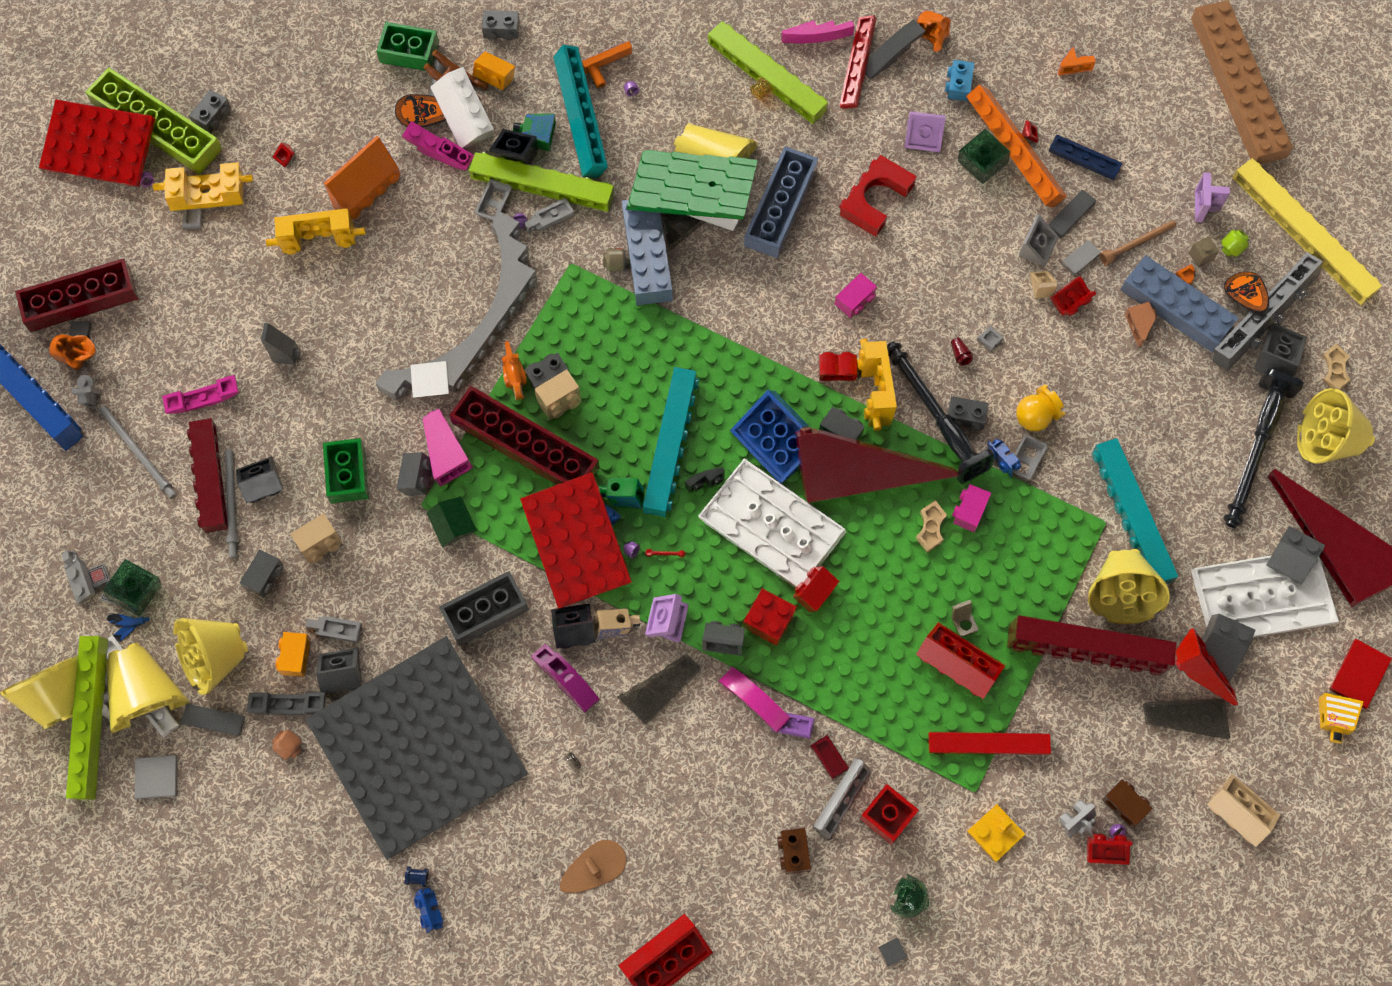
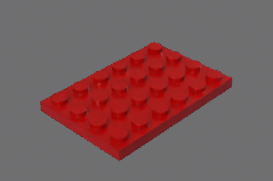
(97, 143)
(576, 540)

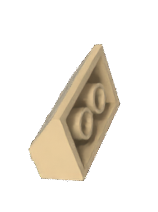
(1243, 810)

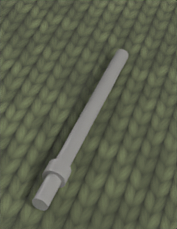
(232, 537)

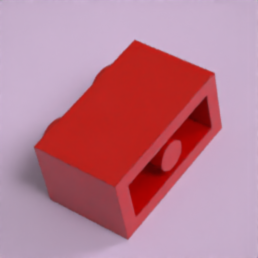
(815, 588)

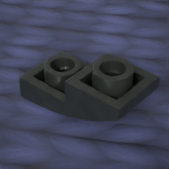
(710, 477)

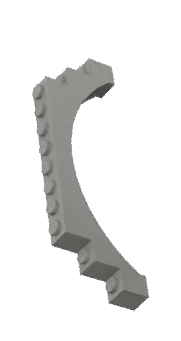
(512, 289)

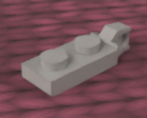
(550, 216)
(78, 577)
(335, 628)

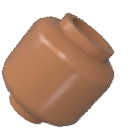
(287, 744)

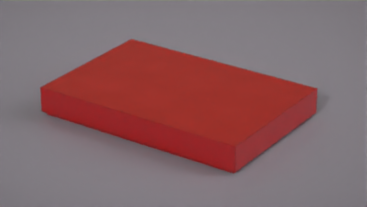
(1360, 673)

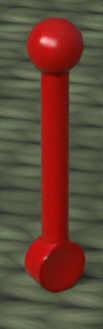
(649, 553)

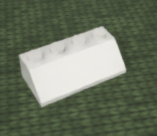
(462, 108)

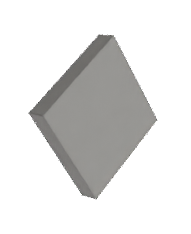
(155, 777)

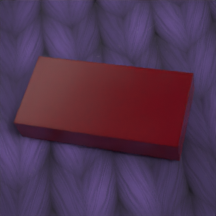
(829, 757)

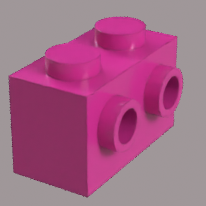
(856, 295)
(971, 508)

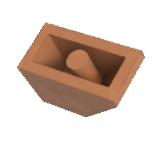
(1140, 321)

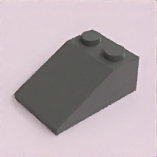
(1280, 350)
(1227, 642)

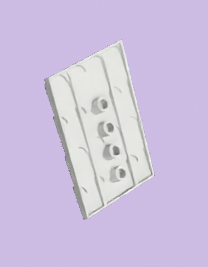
(771, 523)
(1264, 597)

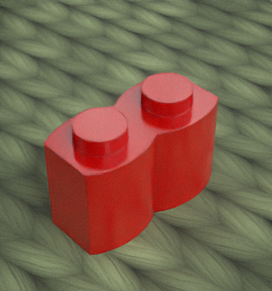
(837, 367)

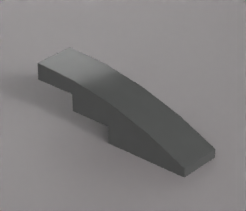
(893, 48)

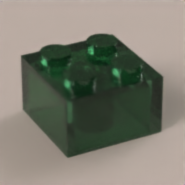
(983, 156)
(132, 587)

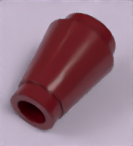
(961, 352)

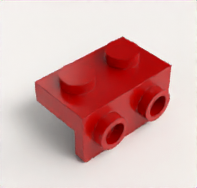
(1072, 296)
(1108, 850)

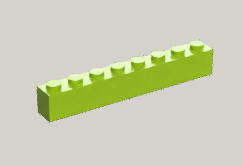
(759, 65)
(542, 181)
(87, 718)

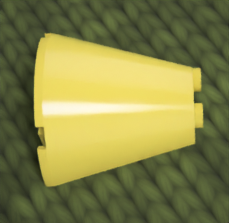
(704, 141)
(138, 686)

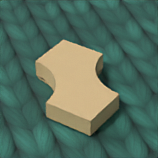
(1336, 361)
(930, 535)

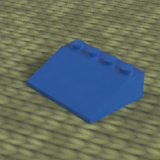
(770, 435)

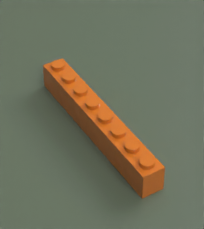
(1013, 140)

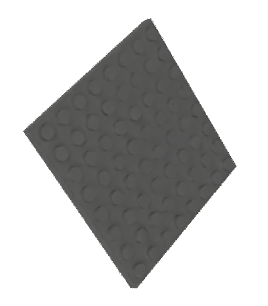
(416, 747)

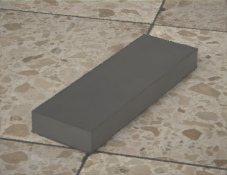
(1072, 213)
(212, 719)

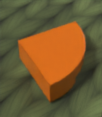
(1186, 274)

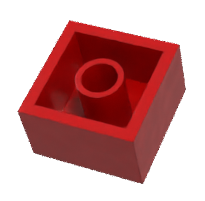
(769, 617)
(889, 814)

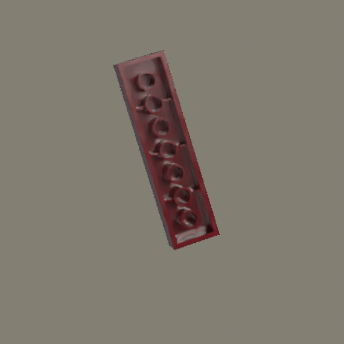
(521, 438)
(1091, 645)

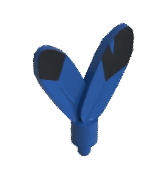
(128, 624)

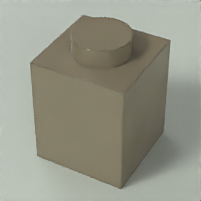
(1203, 251)

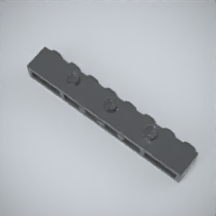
(1255, 324)

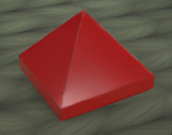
(1030, 132)

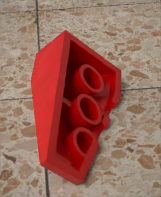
(1202, 668)

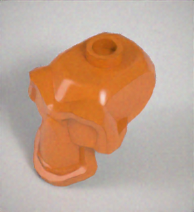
(936, 28)
(72, 349)

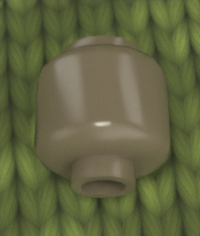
(615, 259)

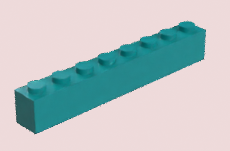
(580, 111)
(670, 441)
(1133, 508)

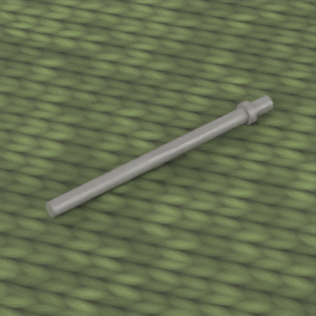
(165, 486)

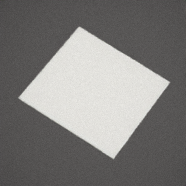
(429, 379)

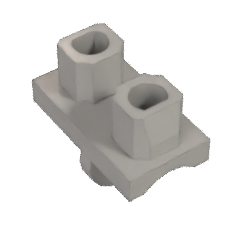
(87, 392)
(1082, 822)

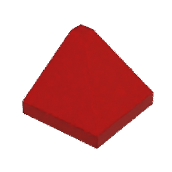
(284, 152)

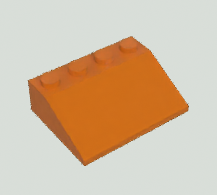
(362, 178)

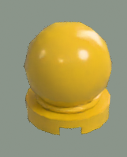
(1038, 410)

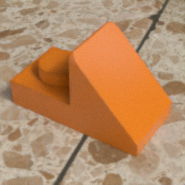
(1072, 64)

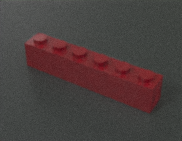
(208, 475)

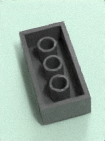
(484, 608)

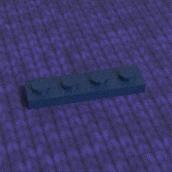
(1085, 157)

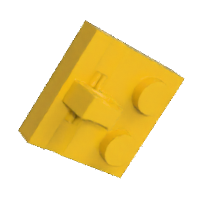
(996, 833)

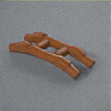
(451, 67)

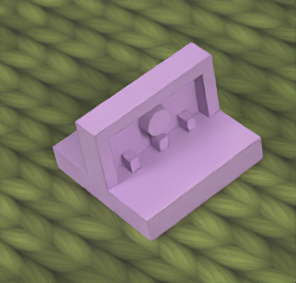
(925, 131)
(1208, 197)
(667, 617)

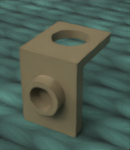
(960, 613)

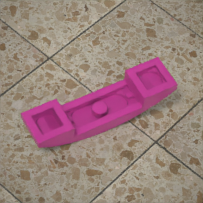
(202, 397)
(755, 698)

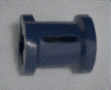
(416, 876)

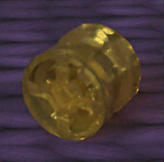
(760, 89)

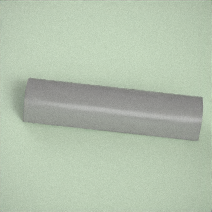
(842, 798)

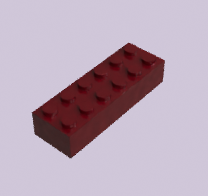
(76, 295)

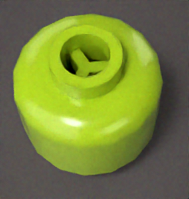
(1235, 243)

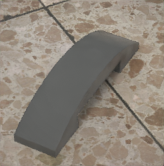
(286, 703)

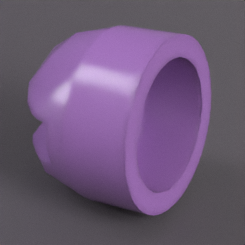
(632, 86)
(143, 182)
(519, 217)
(631, 549)
(1114, 828)

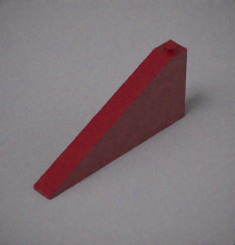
(845, 467)
(1351, 553)

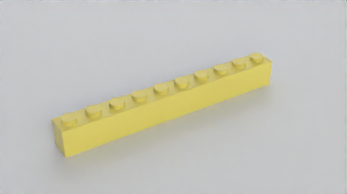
(1307, 231)

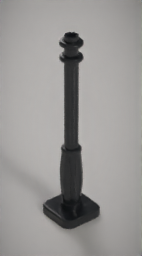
(1279, 386)
(972, 463)

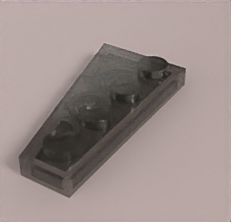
(653, 694)
(1193, 716)

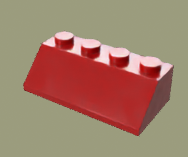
(960, 660)
(667, 955)

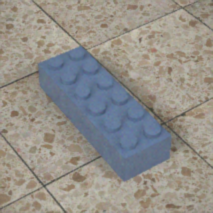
(780, 202)
(647, 256)
(1179, 303)

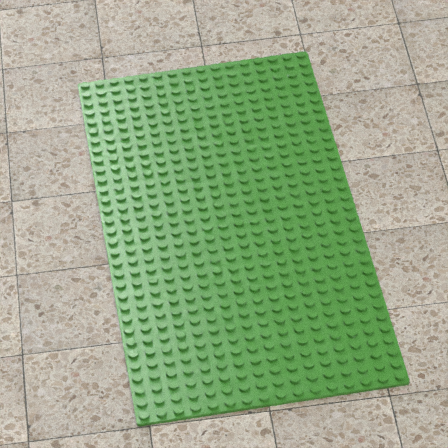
(862, 643)

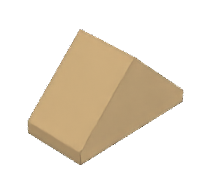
(1043, 284)

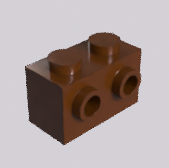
(1127, 803)
(794, 850)

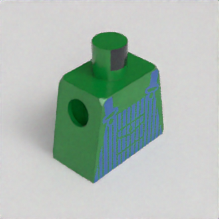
(538, 125)
(624, 492)

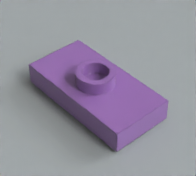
(798, 726)

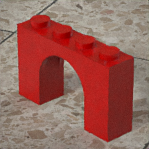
(880, 173)

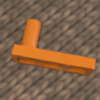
(593, 63)

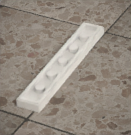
(161, 717)

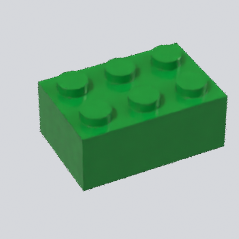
(407, 46)
(345, 470)

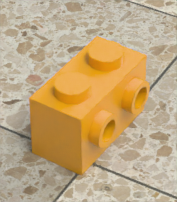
(493, 70)
(293, 654)

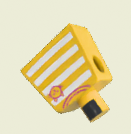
(1338, 715)

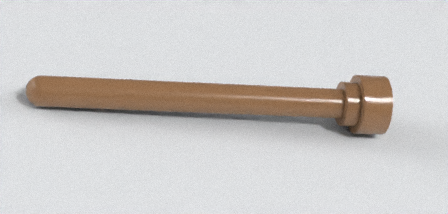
(1108, 256)

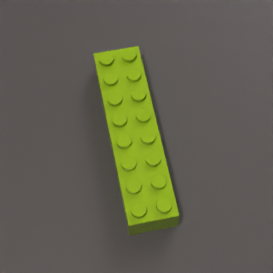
(171, 130)

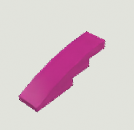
(813, 33)

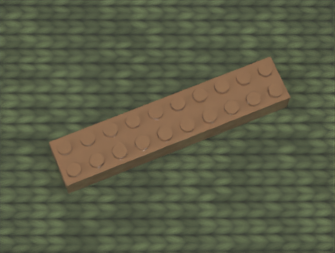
(1241, 82)

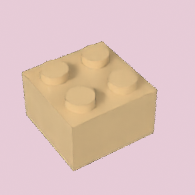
(558, 395)
(316, 538)

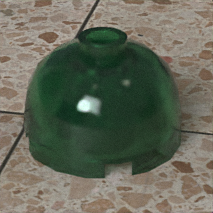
(913, 895)

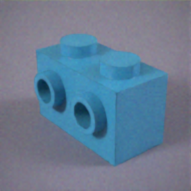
(960, 80)

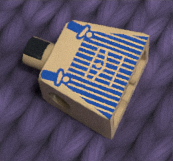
(614, 623)

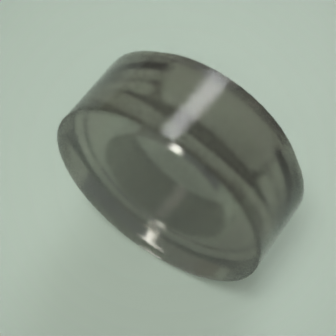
(572, 761)

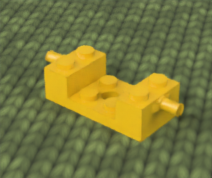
(186, 193)
(325, 223)
(875, 363)

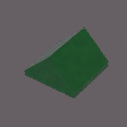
(451, 521)

